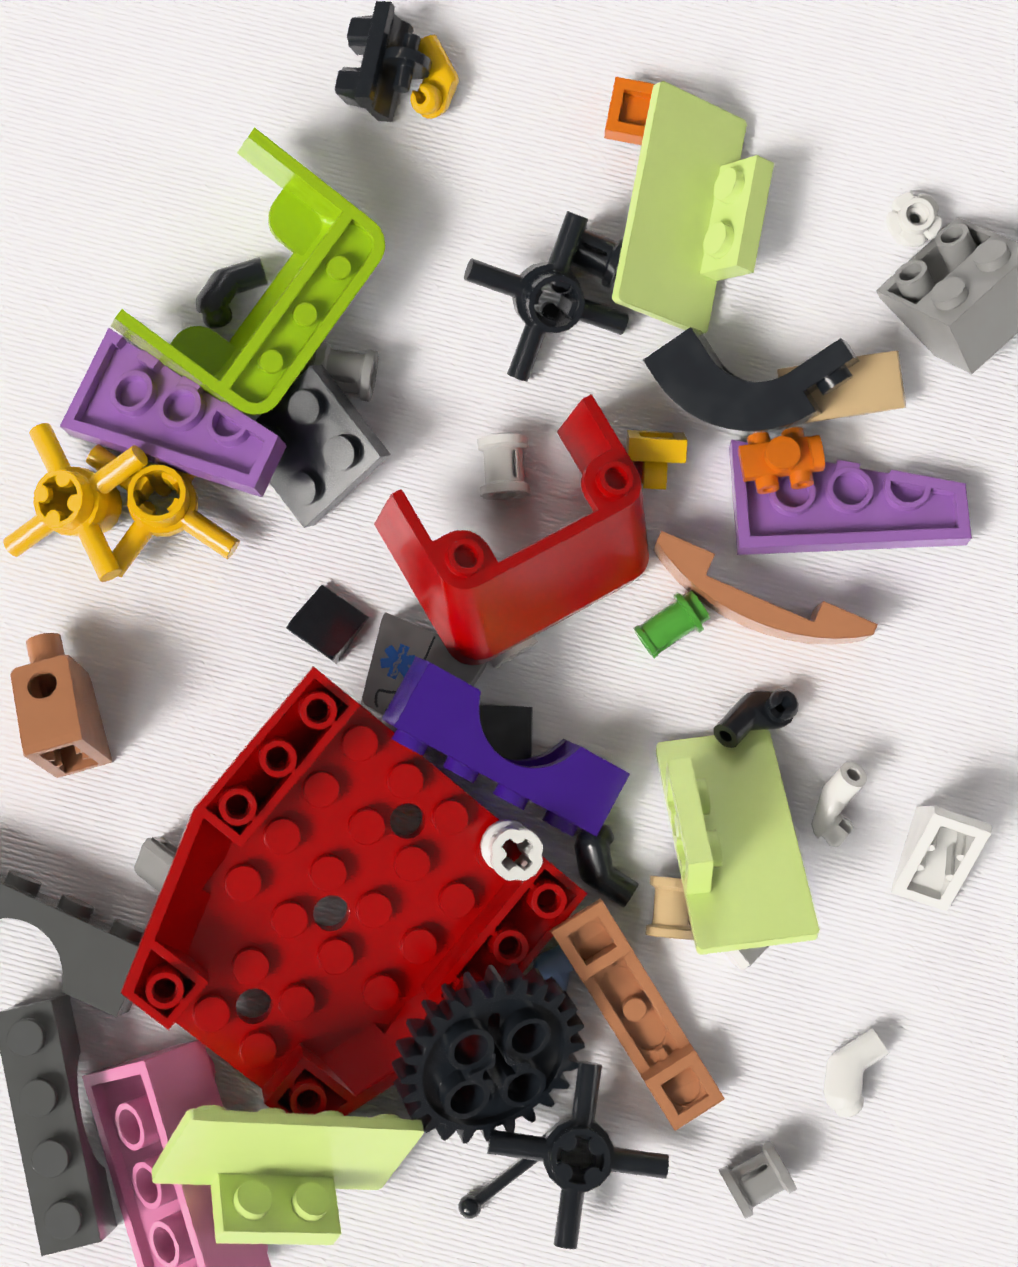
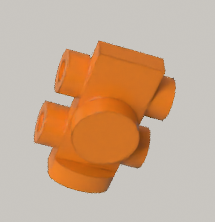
(782, 456)

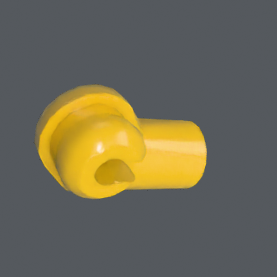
(439, 87)

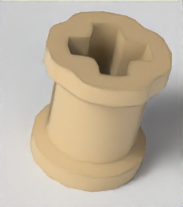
(669, 910)

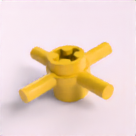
(76, 502)
(182, 513)

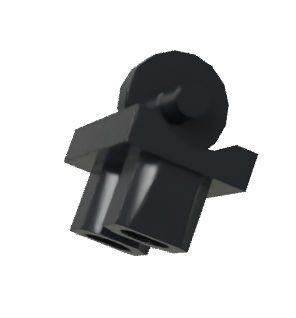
(387, 63)

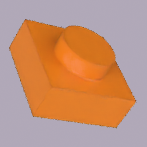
(628, 110)

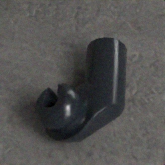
(223, 286)
(756, 712)

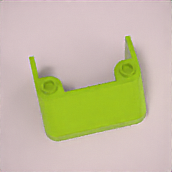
(330, 262)

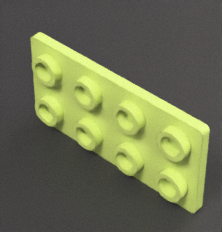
(690, 210)
(735, 844)
(281, 1170)

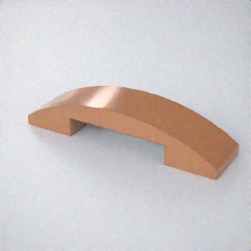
(826, 625)
(637, 1014)

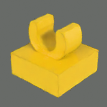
(656, 451)

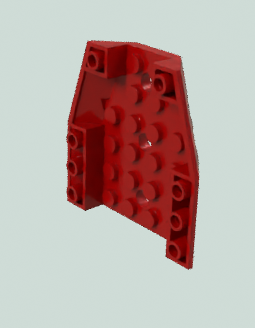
(311, 820)

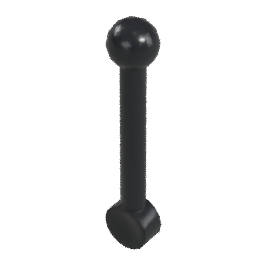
(470, 1205)

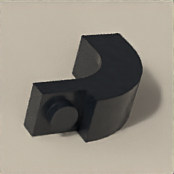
(708, 390)

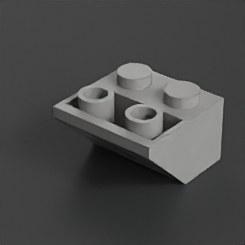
(959, 294)

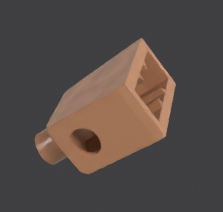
(58, 710)

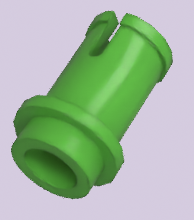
(672, 623)

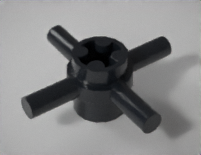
(526, 291)
(563, 1136)

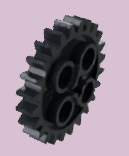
(488, 1053)

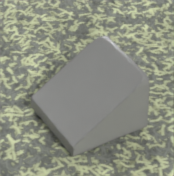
(155, 860)

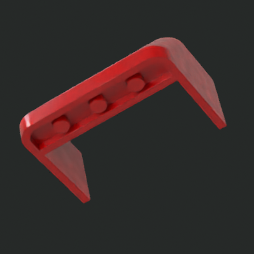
(495, 605)

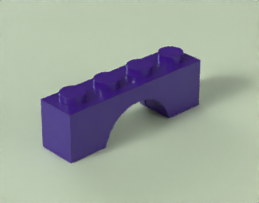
(444, 714)

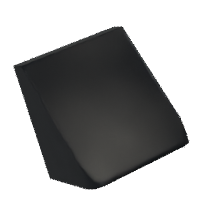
(327, 623)
(508, 729)

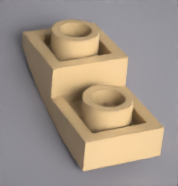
(872, 389)

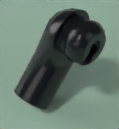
(596, 866)

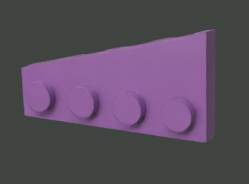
(143, 403)
(848, 511)

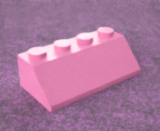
(135, 1116)

